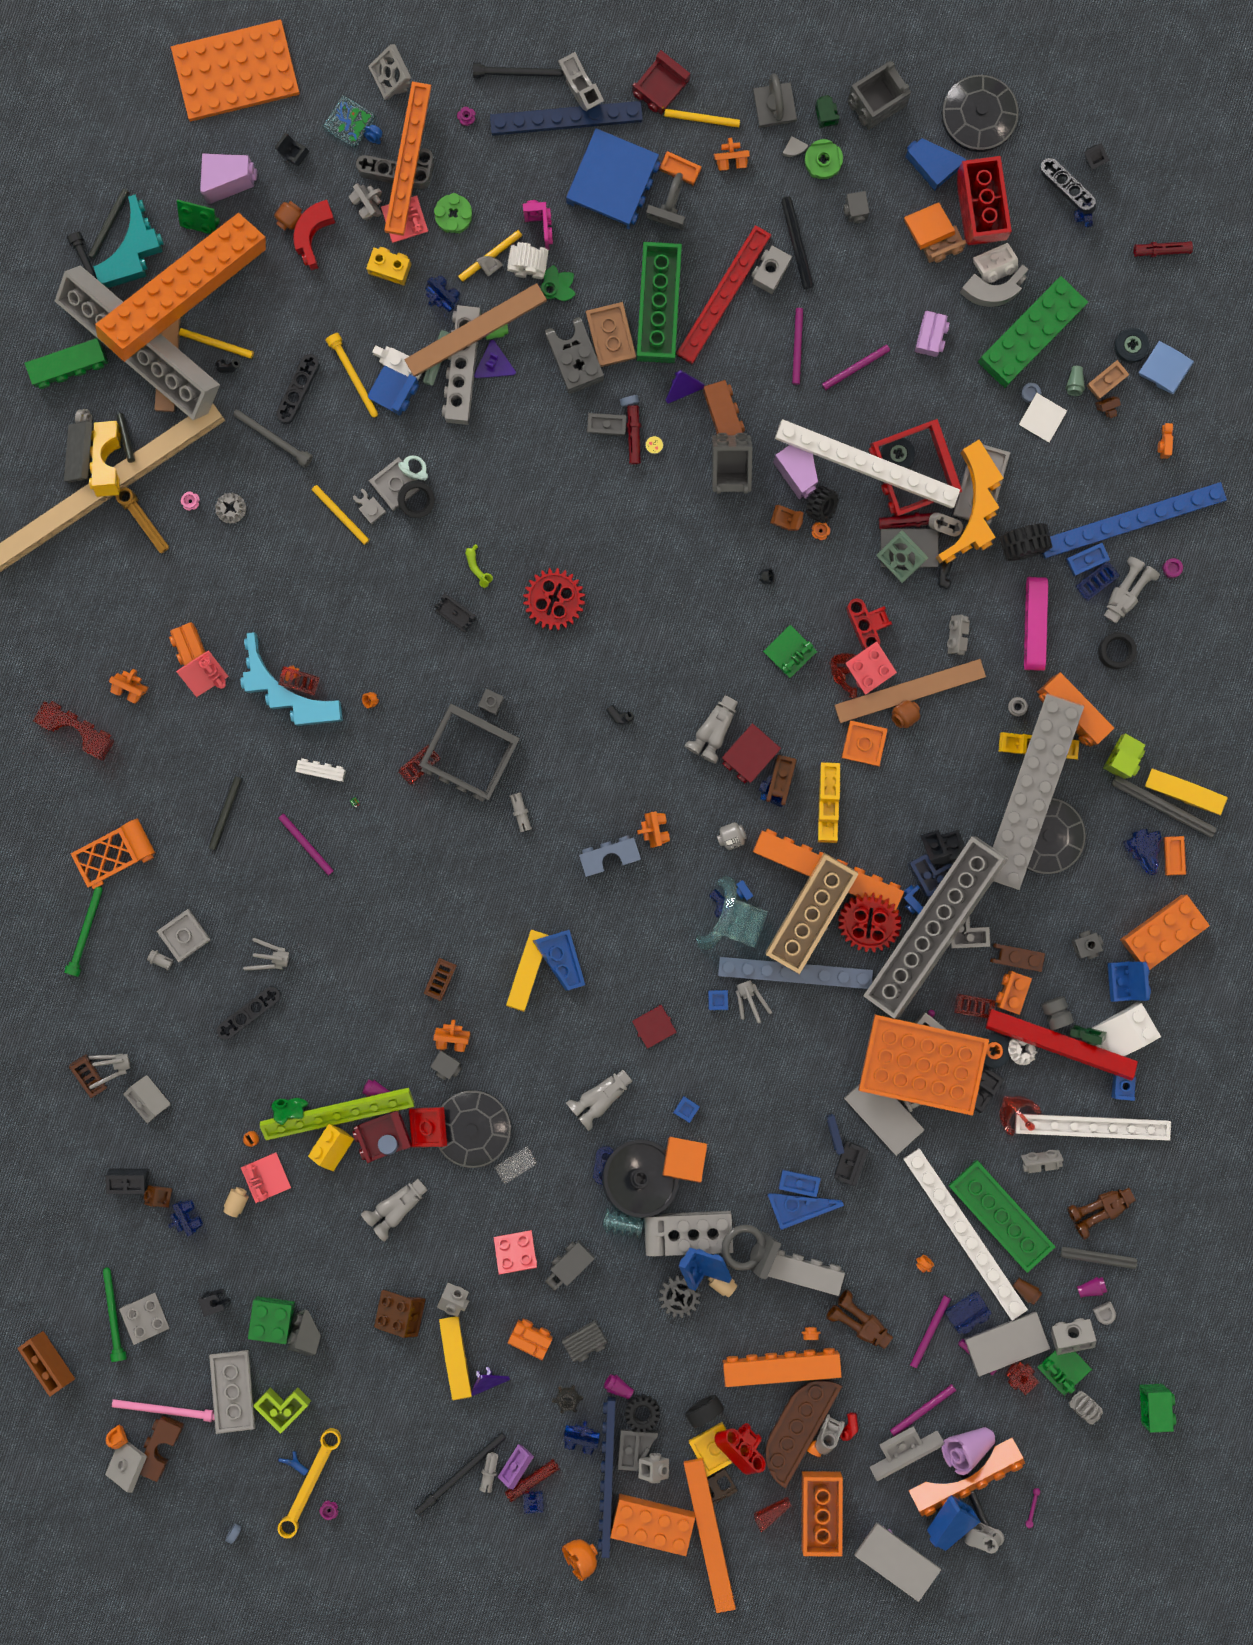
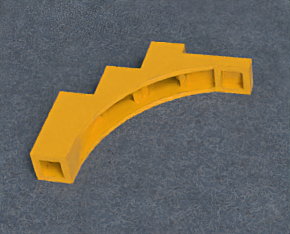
(984, 477)

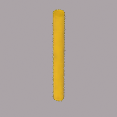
(702, 118)
(493, 253)
(216, 343)
(340, 514)

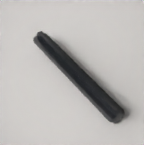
(797, 242)

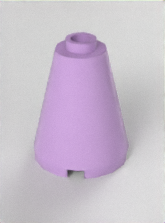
(967, 1449)

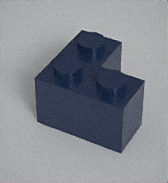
(926, 875)

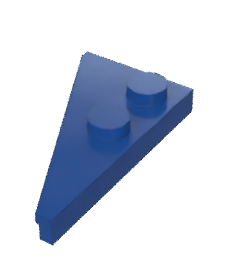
(796, 1209)

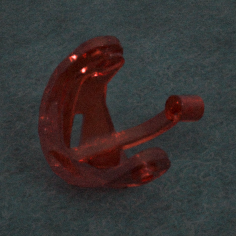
(840, 672)
(1013, 1104)

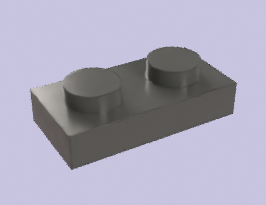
(606, 424)

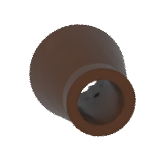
(1027, 1291)

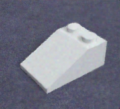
(1128, 1030)

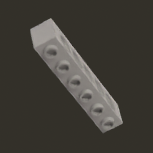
(461, 414)

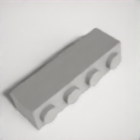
(807, 1273)

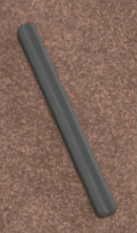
(1164, 806)

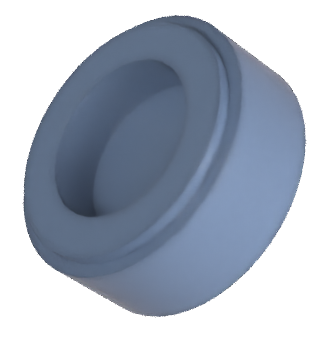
(1029, 391)
(628, 401)
(387, 1144)
(233, 1533)

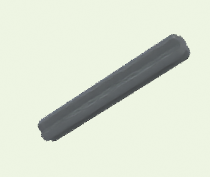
(1097, 1257)

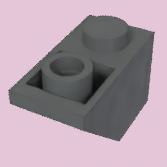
(305, 1335)

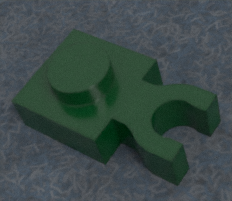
(1091, 1035)

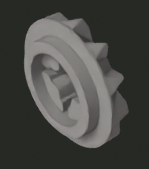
(239, 506)

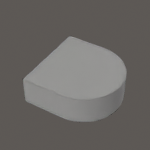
(1105, 1313)

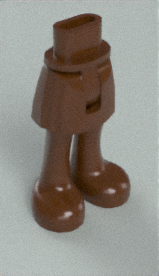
(1112, 1205)
(869, 1329)

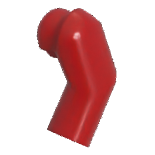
(851, 1428)

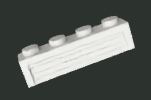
(318, 770)

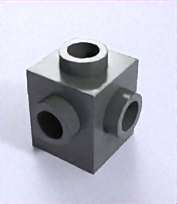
(1081, 945)

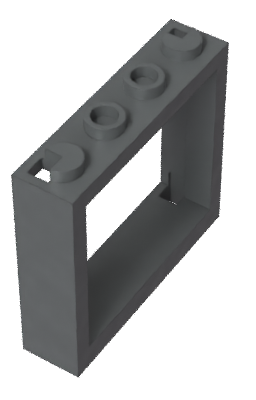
(461, 785)

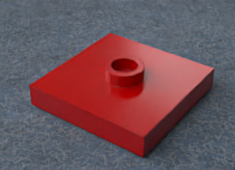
(428, 1127)

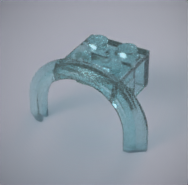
(738, 919)

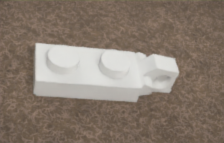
(393, 359)

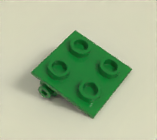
(197, 217)
(790, 651)
(1064, 1370)

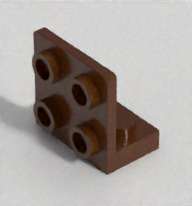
(399, 1314)

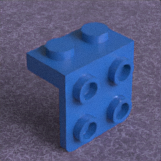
(393, 390)
(1129, 981)
(699, 1263)

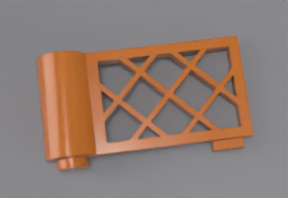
(132, 837)

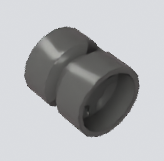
(1057, 1013)

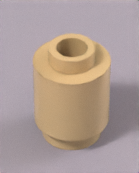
(235, 1202)
(722, 1287)

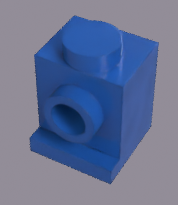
(1118, 1091)

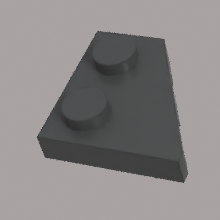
(634, 1446)

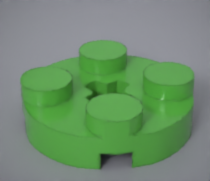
(831, 151)
(453, 224)

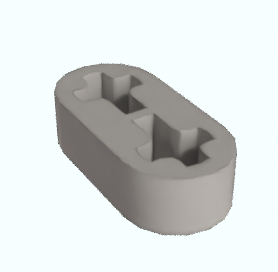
(946, 522)

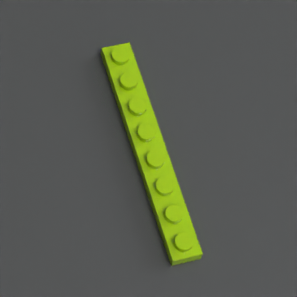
(339, 1113)

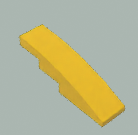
(1019, 743)
(1186, 792)
(829, 802)
(526, 973)
(455, 1358)

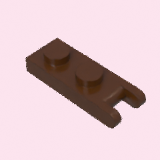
(781, 778)
(1019, 958)

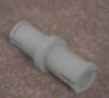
(520, 812)

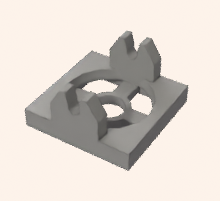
(380, 76)

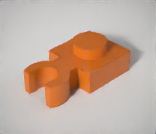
(1166, 444)

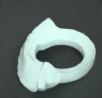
(422, 475)

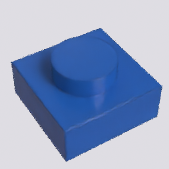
(743, 891)
(718, 999)
(686, 1109)

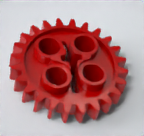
(570, 605)
(888, 925)

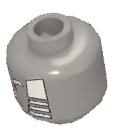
(732, 836)

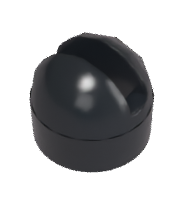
(767, 576)

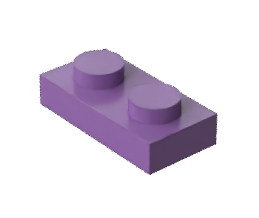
(515, 1466)

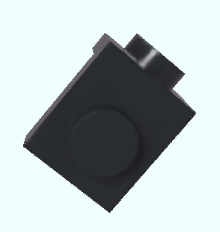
(291, 150)

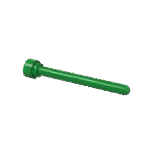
(73, 966)
(118, 1353)

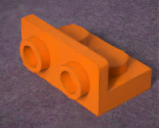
(1013, 992)

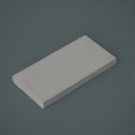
(965, 498)
(886, 1118)
(1007, 1343)
(232, 1391)
(897, 1562)

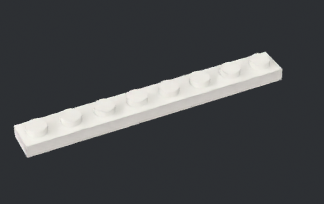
(1095, 1127)

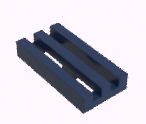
(836, 1139)

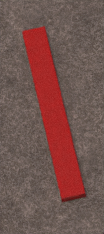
(723, 294)
(1061, 1044)

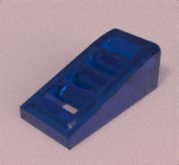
(1111, 571)

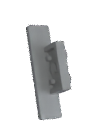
(904, 1450)

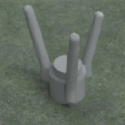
(280, 957)
(746, 990)
(119, 1061)

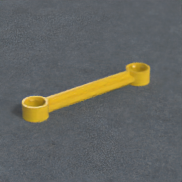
(309, 1483)

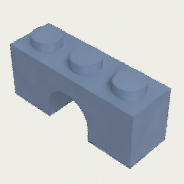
(625, 849)

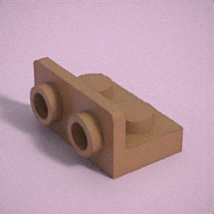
(951, 245)

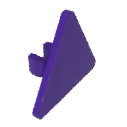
(494, 363)
(683, 386)
(487, 1381)

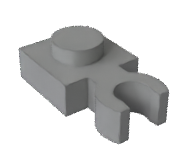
(371, 508)

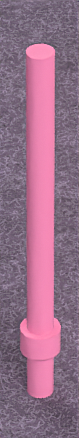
(207, 1415)

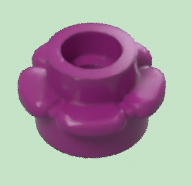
(471, 116)
(328, 1505)

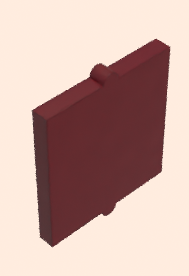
(654, 1026)

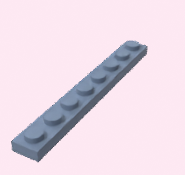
(809, 975)

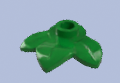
(559, 282)
(287, 1109)

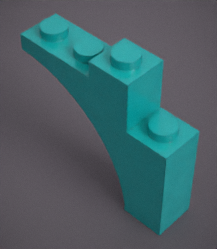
(139, 242)

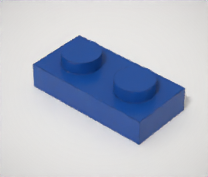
(1088, 559)
(799, 1183)

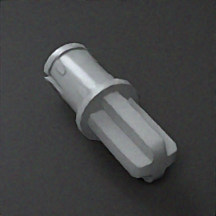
(489, 1472)

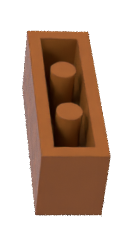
(722, 408)
(46, 1363)

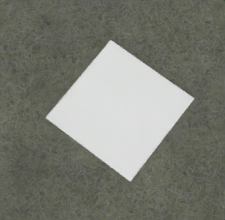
(1043, 417)

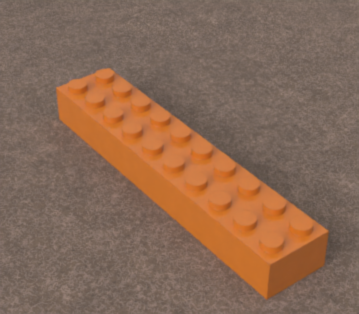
(180, 287)

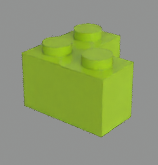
(1125, 757)
(281, 1412)

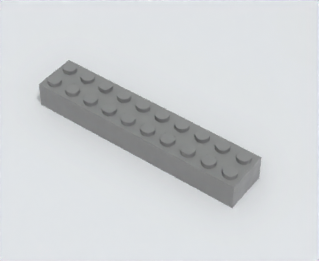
(157, 361)
(1035, 786)
(935, 927)

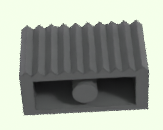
(584, 1341)

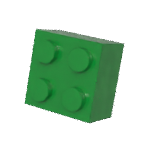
(271, 1320)
(1156, 1408)

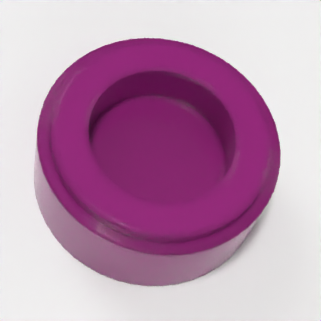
(1172, 568)

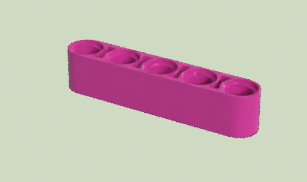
(1035, 623)

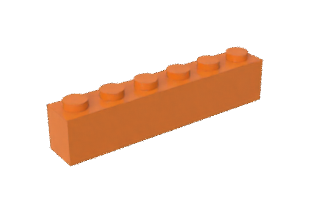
(781, 1368)

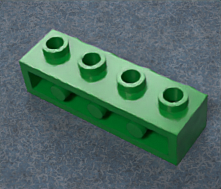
(66, 363)

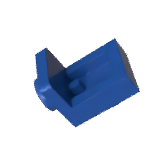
(913, 905)

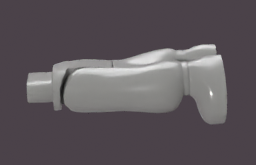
(713, 730)
(599, 1098)
(394, 1208)

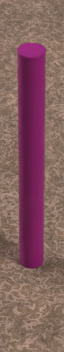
(797, 346)
(855, 367)
(306, 845)
(930, 1332)
(923, 1410)

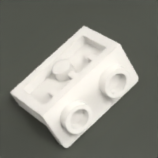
(996, 263)

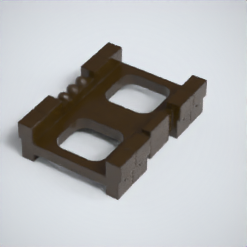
(718, 1493)

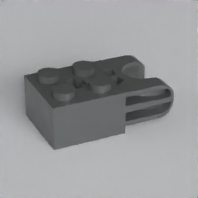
(575, 352)

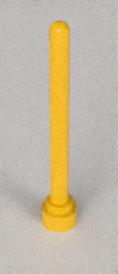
(334, 342)

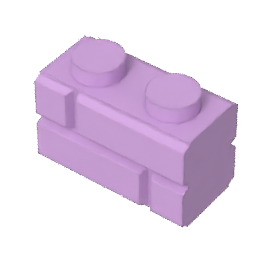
(931, 334)

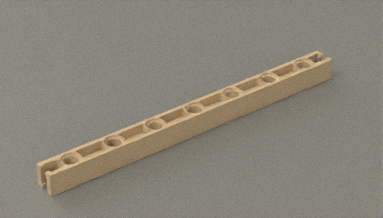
(85, 499)

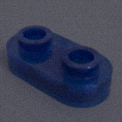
(599, 1162)

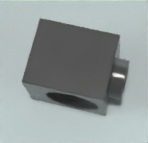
(491, 702)

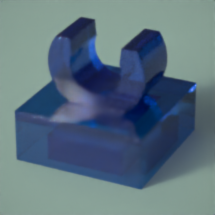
(1084, 217)
(533, 1502)

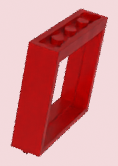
(942, 452)

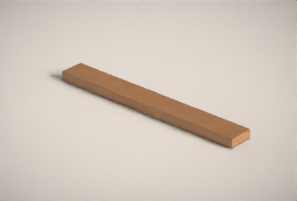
(475, 330)
(910, 691)

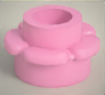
(190, 496)

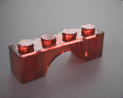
(94, 742)

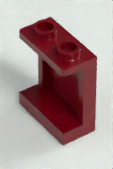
(661, 83)
(750, 754)
(371, 1131)

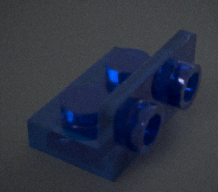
(968, 1313)

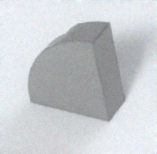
(794, 147)
(489, 264)

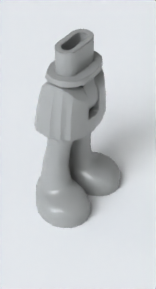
(1123, 601)

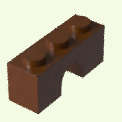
(165, 1431)

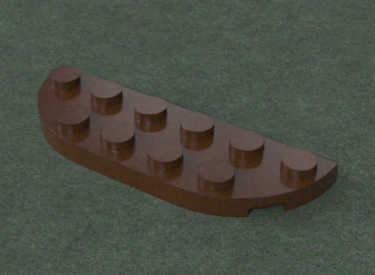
(798, 1427)

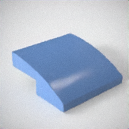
(1166, 367)

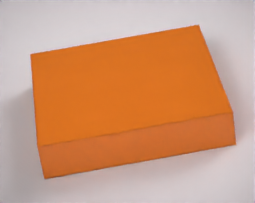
(929, 226)
(864, 743)
(684, 1159)

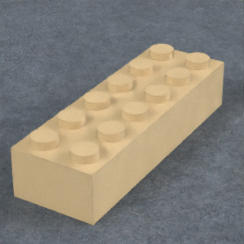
(811, 913)

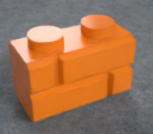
(187, 642)
(530, 1339)

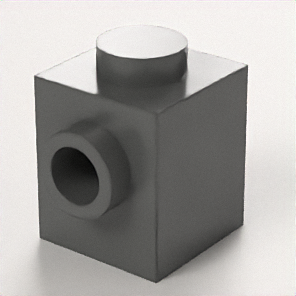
(856, 207)
(446, 1065)

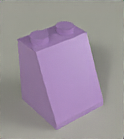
(225, 176)
(798, 470)

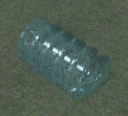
(622, 1223)

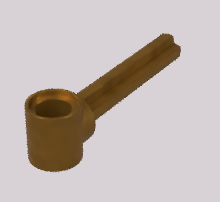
(142, 519)

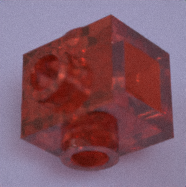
(1022, 1377)

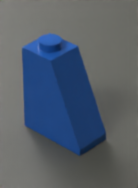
(933, 162)
(952, 1523)

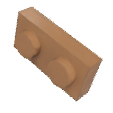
(1107, 380)

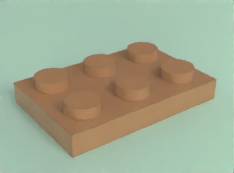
(611, 334)

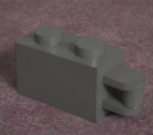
(569, 1264)

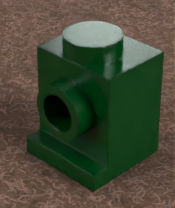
(826, 112)

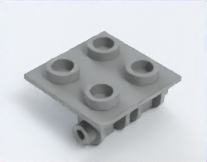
(144, 1318)

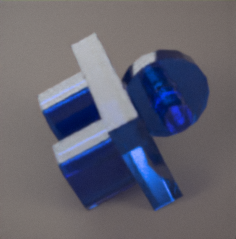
(439, 295)
(189, 1225)
(581, 1436)

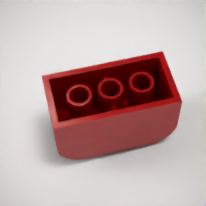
(983, 201)

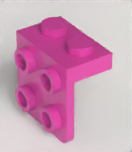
(537, 211)

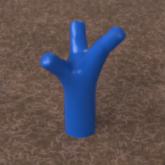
(295, 1464)

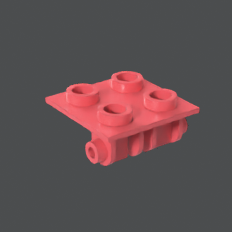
(415, 221)
(870, 668)
(203, 674)
(265, 1177)
(515, 1252)

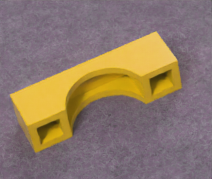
(105, 440)

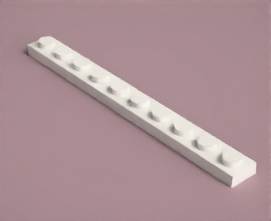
(867, 464)
(965, 1234)

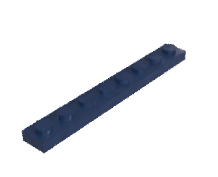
(565, 118)
(606, 1485)

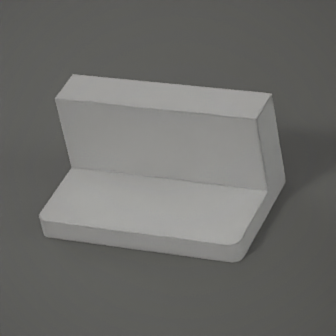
(146, 1099)

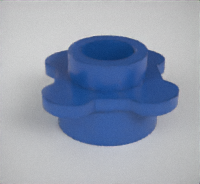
(373, 134)

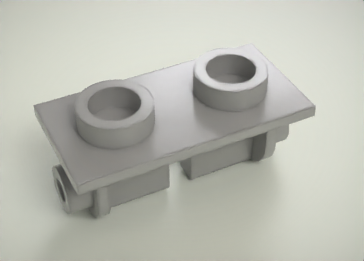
(956, 643)
(1050, 1159)

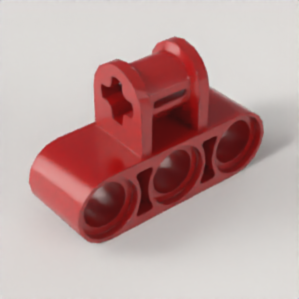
(875, 619)
(741, 1448)

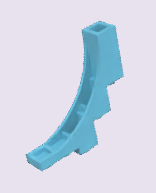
(304, 710)

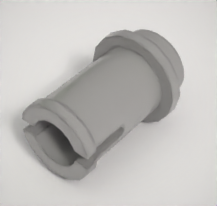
(160, 960)

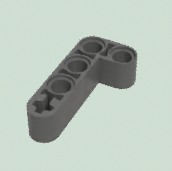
(377, 164)

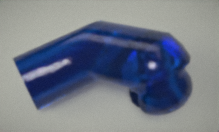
(719, 899)

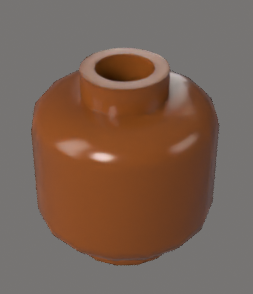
(287, 215)
(906, 714)

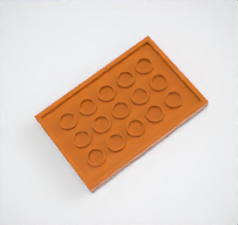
(235, 70)
(923, 1064)

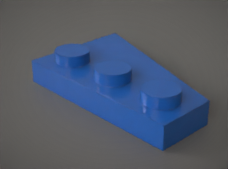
(562, 958)

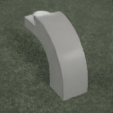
(579, 84)
(993, 295)

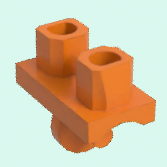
(740, 156)
(129, 682)
(651, 829)
(452, 1034)

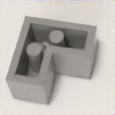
(971, 937)

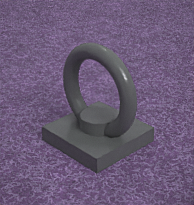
(774, 103)
(667, 213)
(761, 1255)

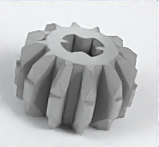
(1086, 1407)

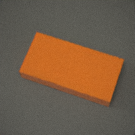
(674, 164)
(1174, 855)

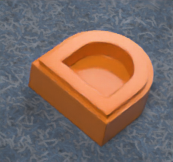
(116, 1437)

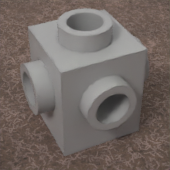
(453, 1300)
(653, 1468)

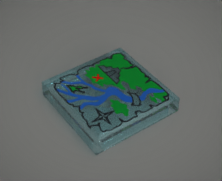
(349, 121)

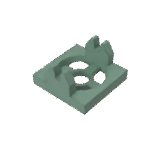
(884, 556)

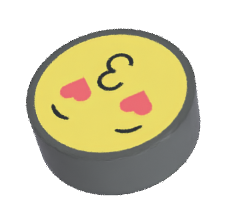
(654, 445)

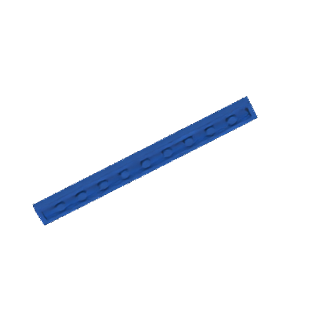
(1136, 519)

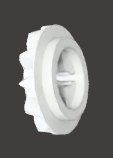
(1015, 1052)

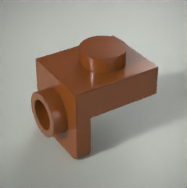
(787, 518)

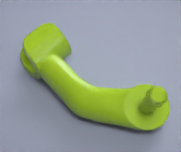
(485, 578)

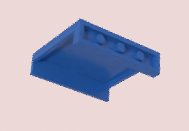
(613, 178)

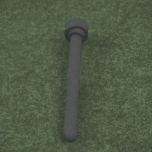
(302, 457)

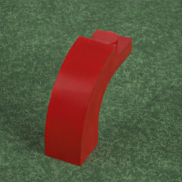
(309, 223)

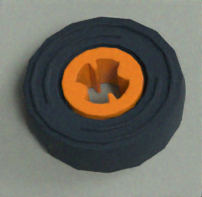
(1002, 1056)

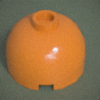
(581, 1557)

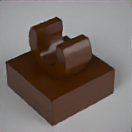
(1108, 406)

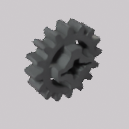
(670, 1301)

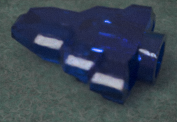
(1145, 848)

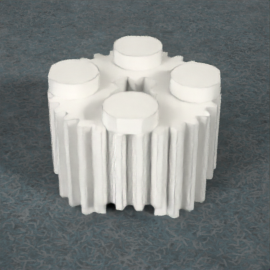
(527, 260)

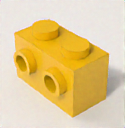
(389, 265)
(331, 1147)

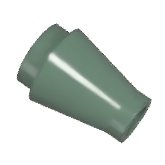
(1075, 384)

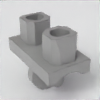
(369, 198)

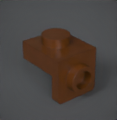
(157, 1196)

